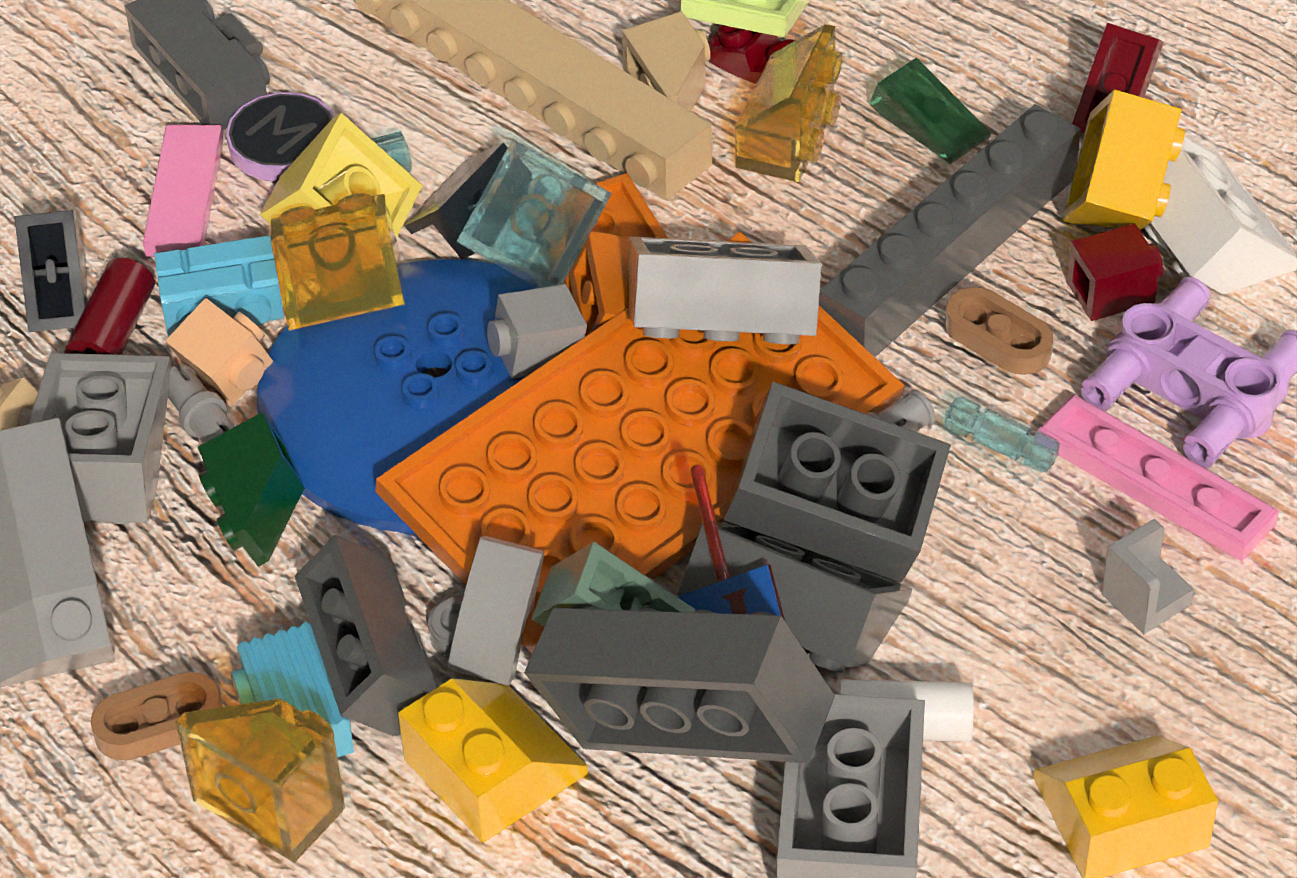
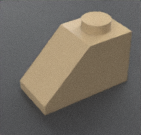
(668, 57)

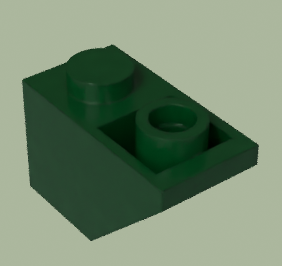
(254, 484)

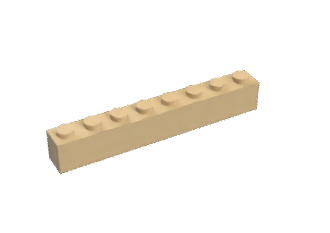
(560, 85)

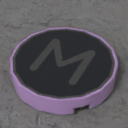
(274, 131)

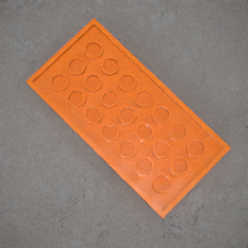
(608, 444)

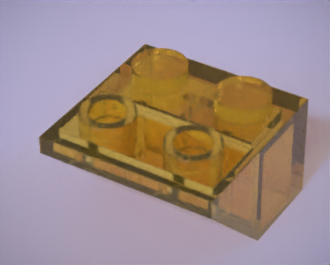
(791, 108)

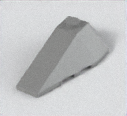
(47, 576)

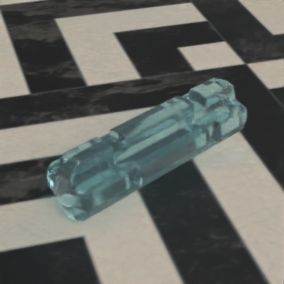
(1002, 434)

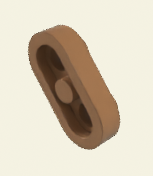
(999, 330)
(150, 714)

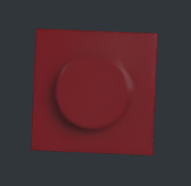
(1113, 271)

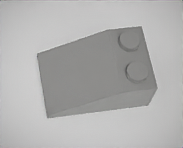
(111, 428)

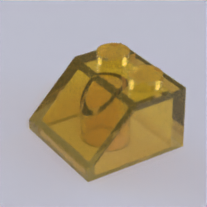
(337, 260)
(264, 771)

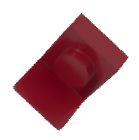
(1122, 64)

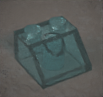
(534, 217)

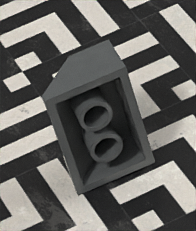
(827, 604)

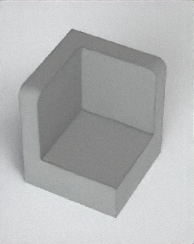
(1141, 581)

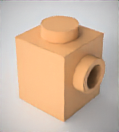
(221, 349)

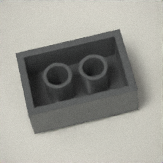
(838, 482)

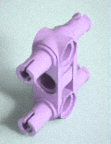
(1195, 371)

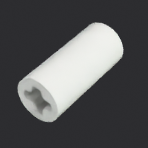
(947, 704)

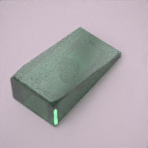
(928, 111)

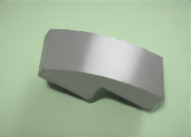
(495, 610)

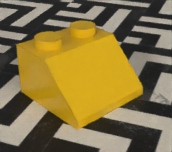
(1124, 162)
(486, 753)
(1129, 805)

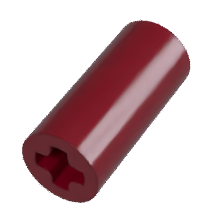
(112, 309)

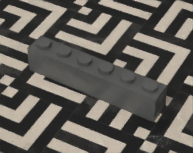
(953, 229)

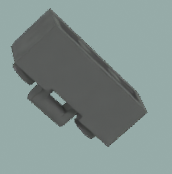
(200, 58)
(364, 634)

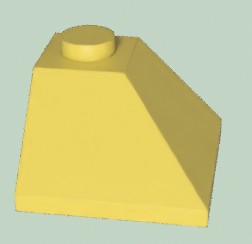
(343, 164)

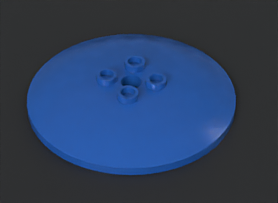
(355, 391)

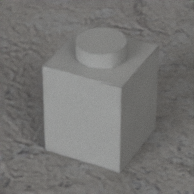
(534, 328)

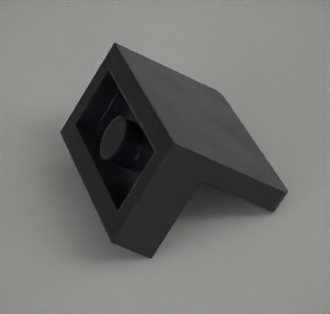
(457, 198)

